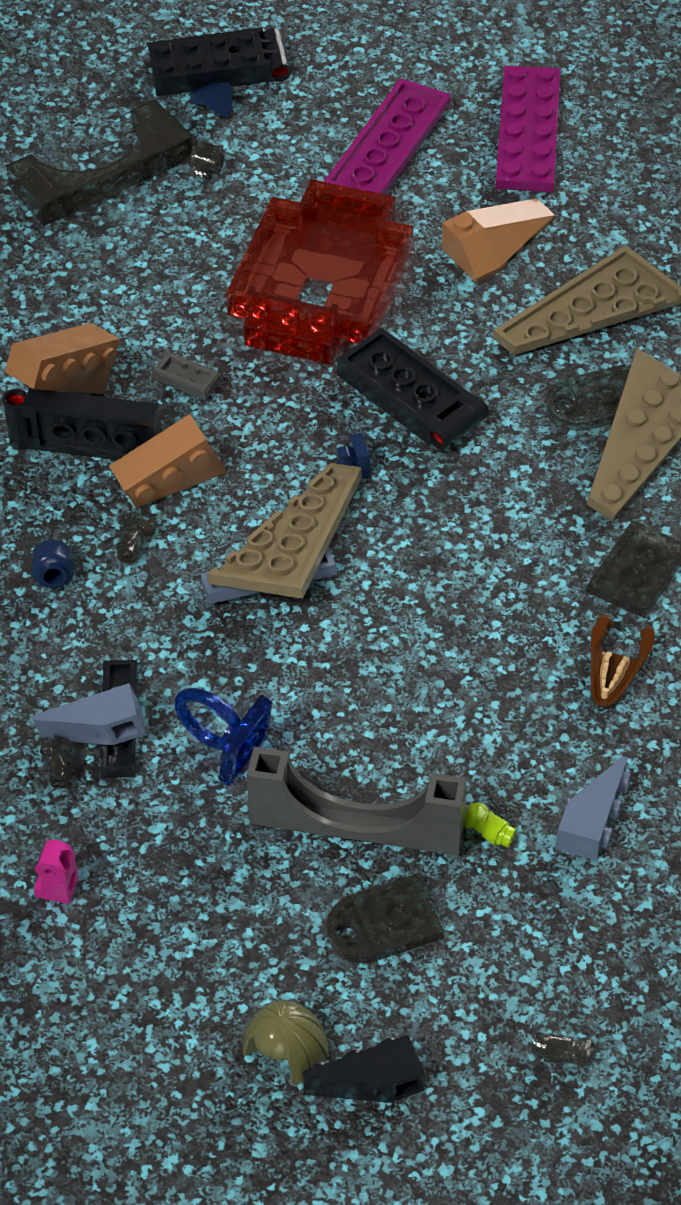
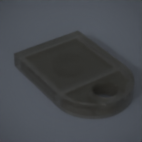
(590, 396)
(385, 921)

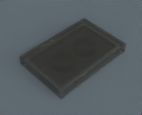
(637, 569)

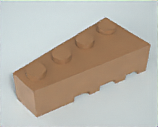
(65, 360)

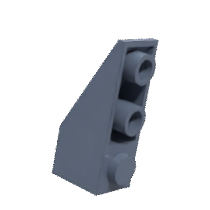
(96, 719)
(589, 813)

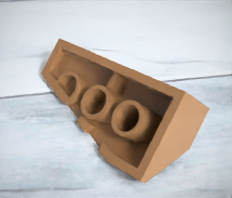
(491, 235)

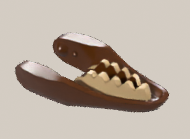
(611, 671)

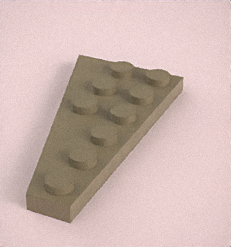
(601, 296)
(641, 434)
(291, 543)

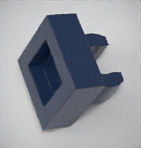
(356, 454)

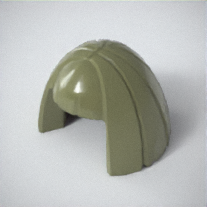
(287, 1033)

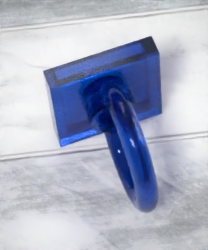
(239, 736)

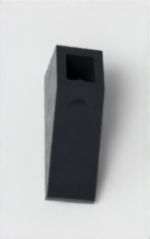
(375, 1074)

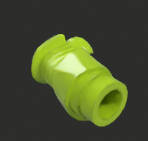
(489, 825)

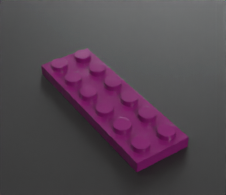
(528, 129)
(390, 137)

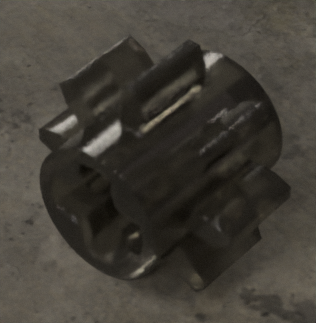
(206, 160)

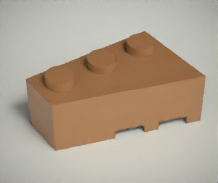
(167, 463)

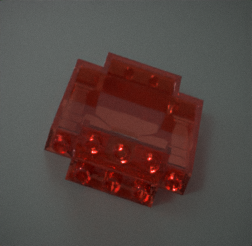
(330, 237)

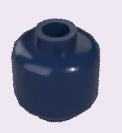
(52, 564)

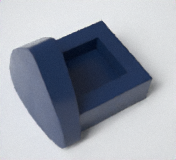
(215, 97)

